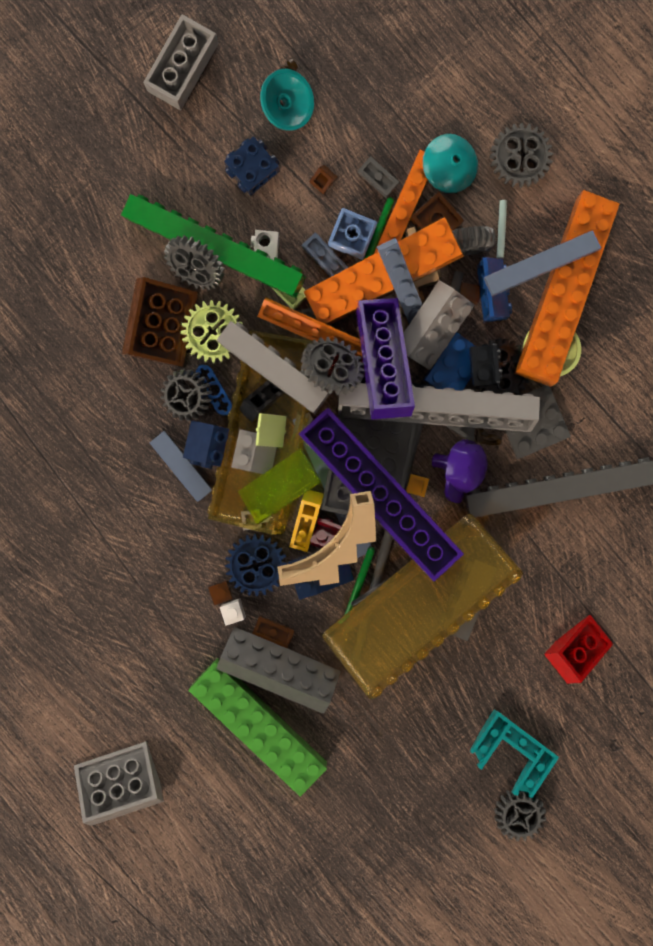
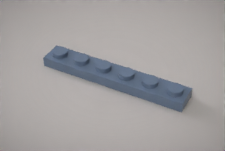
(400, 278)

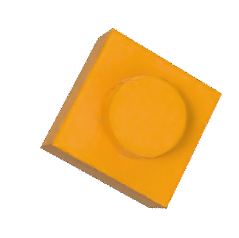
(417, 485)

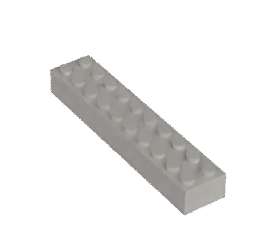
(454, 408)

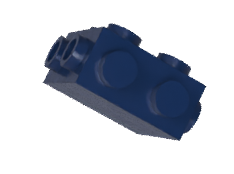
(251, 165)
(205, 444)

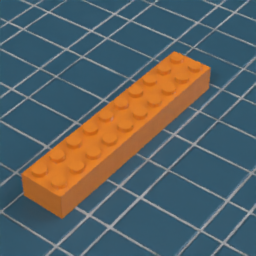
(566, 294)

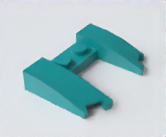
(540, 758)

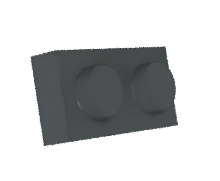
(378, 177)

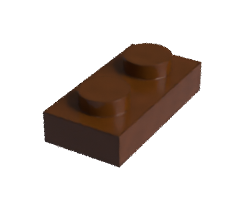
(273, 631)

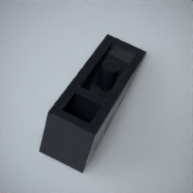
(260, 400)

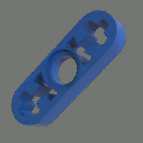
(217, 405)

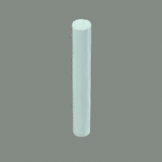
(501, 229)

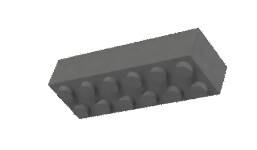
(279, 670)

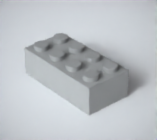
(181, 62)
(436, 324)

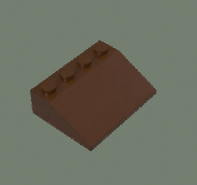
(157, 322)

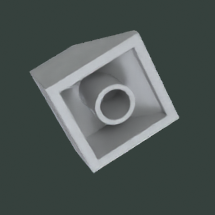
(250, 456)

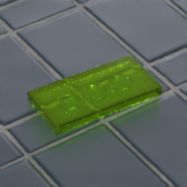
(279, 486)

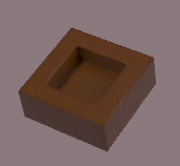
(220, 592)

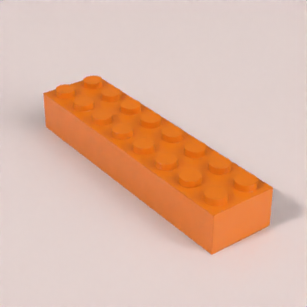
(368, 279)

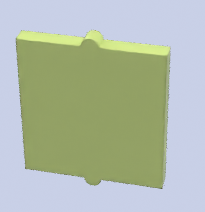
(270, 430)

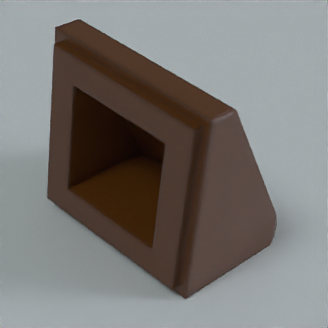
(323, 179)
(470, 292)

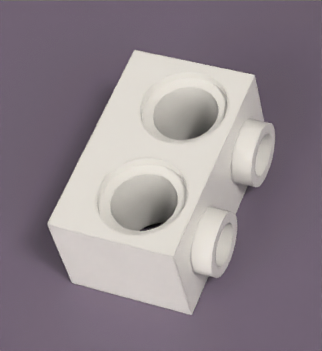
(272, 248)

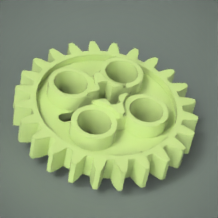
(199, 320)

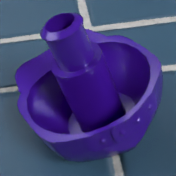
(463, 467)

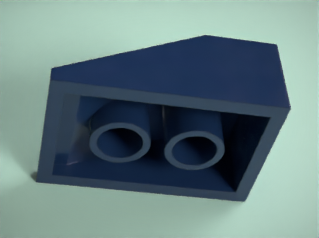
(313, 588)

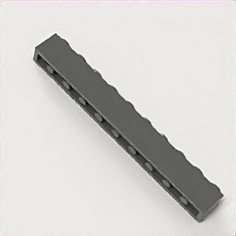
(560, 489)

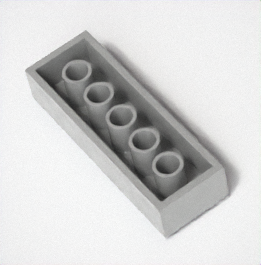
(272, 367)

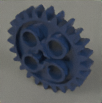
(250, 548)

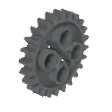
(538, 156)
(194, 262)
(318, 360)

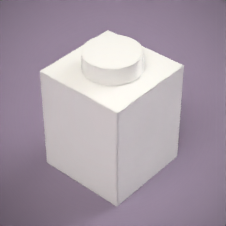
(232, 612)

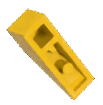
(306, 520)

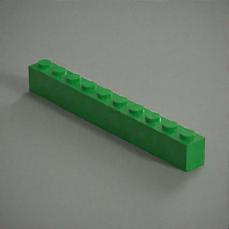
(232, 254)

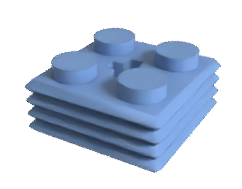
(346, 223)

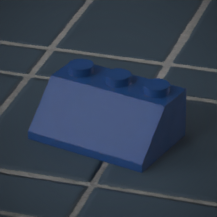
(493, 307)

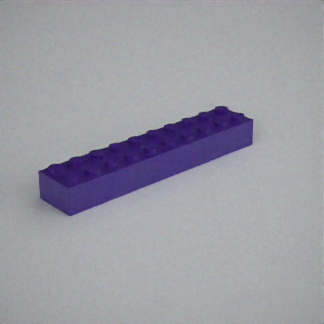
(393, 505)

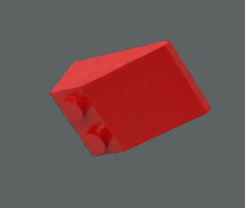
(579, 650)

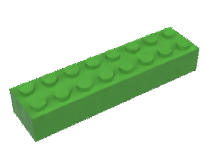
(259, 728)

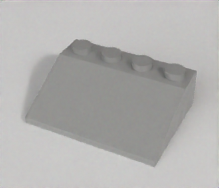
(117, 784)

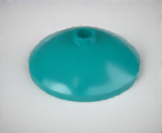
(296, 98)
(443, 170)

